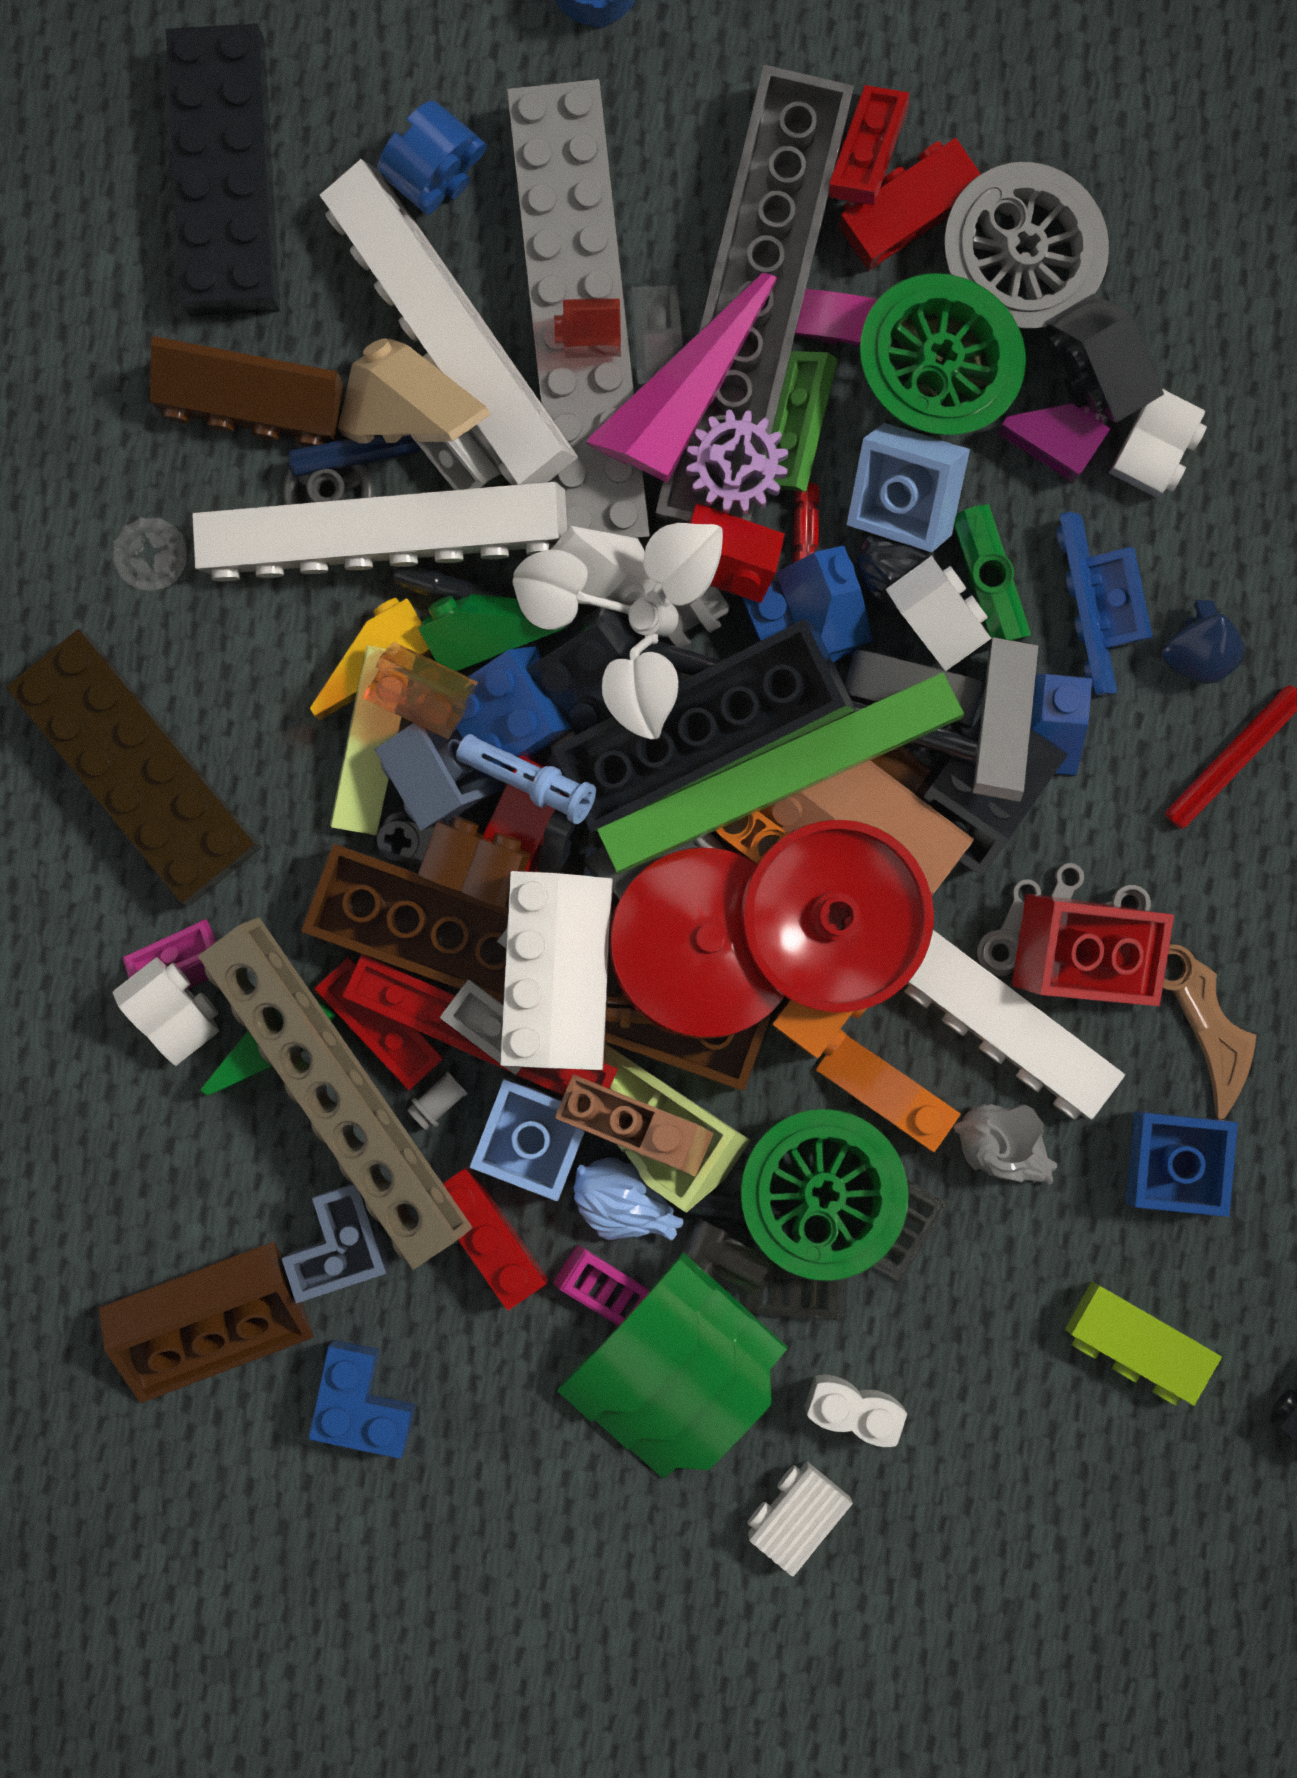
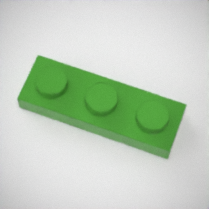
(802, 414)

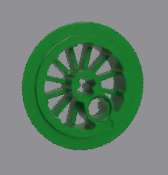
(978, 313)
(888, 1195)

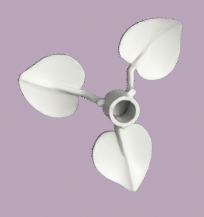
(646, 686)

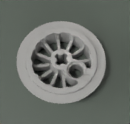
(1066, 200)

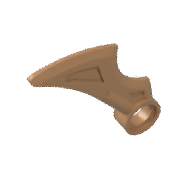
(1224, 1045)

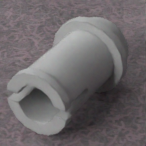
(436, 1101)

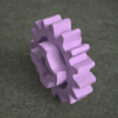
(755, 467)

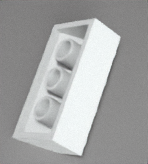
(556, 971)

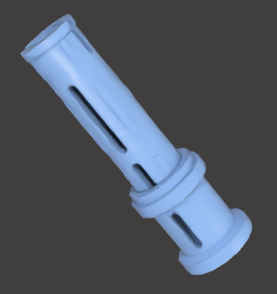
(547, 781)

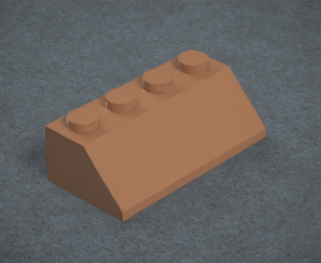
(881, 801)

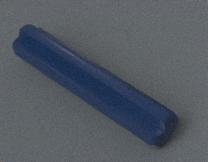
(347, 453)

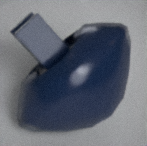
(1206, 647)

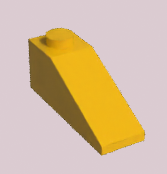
(392, 623)

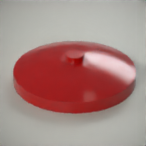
(837, 916)
(684, 948)

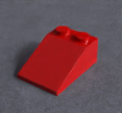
(1092, 950)

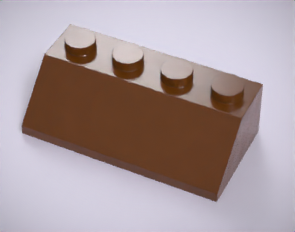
(245, 392)
(203, 1323)

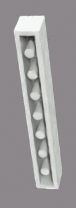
(446, 324)
(379, 530)

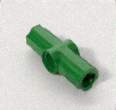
(982, 547)

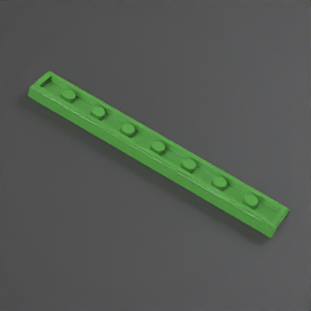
(780, 773)

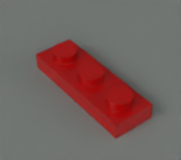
(869, 145)
(395, 1044)

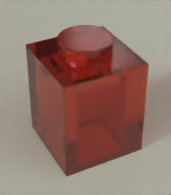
(589, 328)

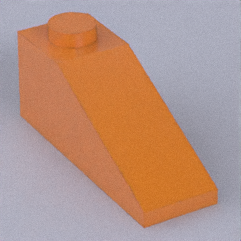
(889, 1093)

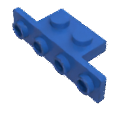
(1107, 600)

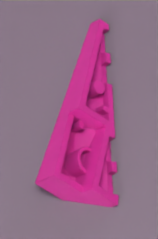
(666, 411)

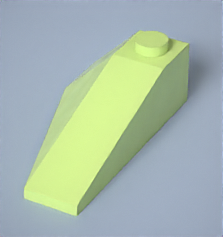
(669, 1182)

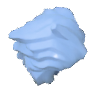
(620, 1202)

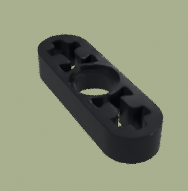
(561, 845)

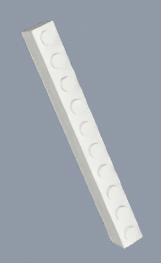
(1005, 1024)

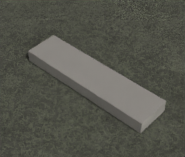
(1006, 719)

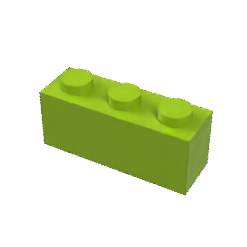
(1141, 1345)

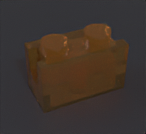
(420, 690)

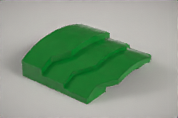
(679, 1373)

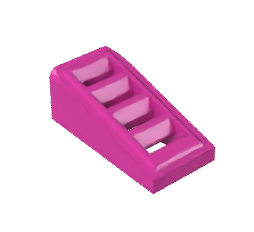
(572, 1270)

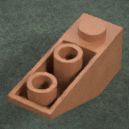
(634, 1125)

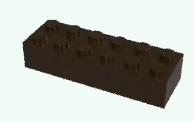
(134, 767)

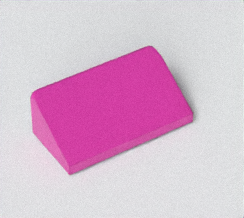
(177, 948)

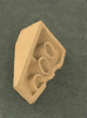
(403, 394)

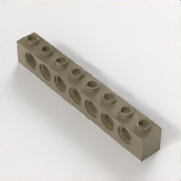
(358, 1102)

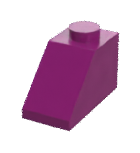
(1057, 437)

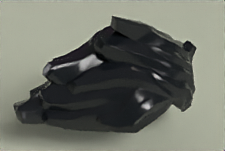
(884, 563)

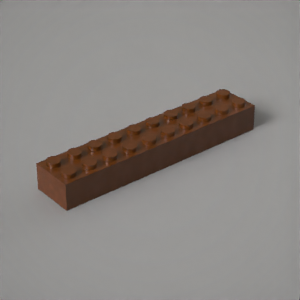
(455, 939)

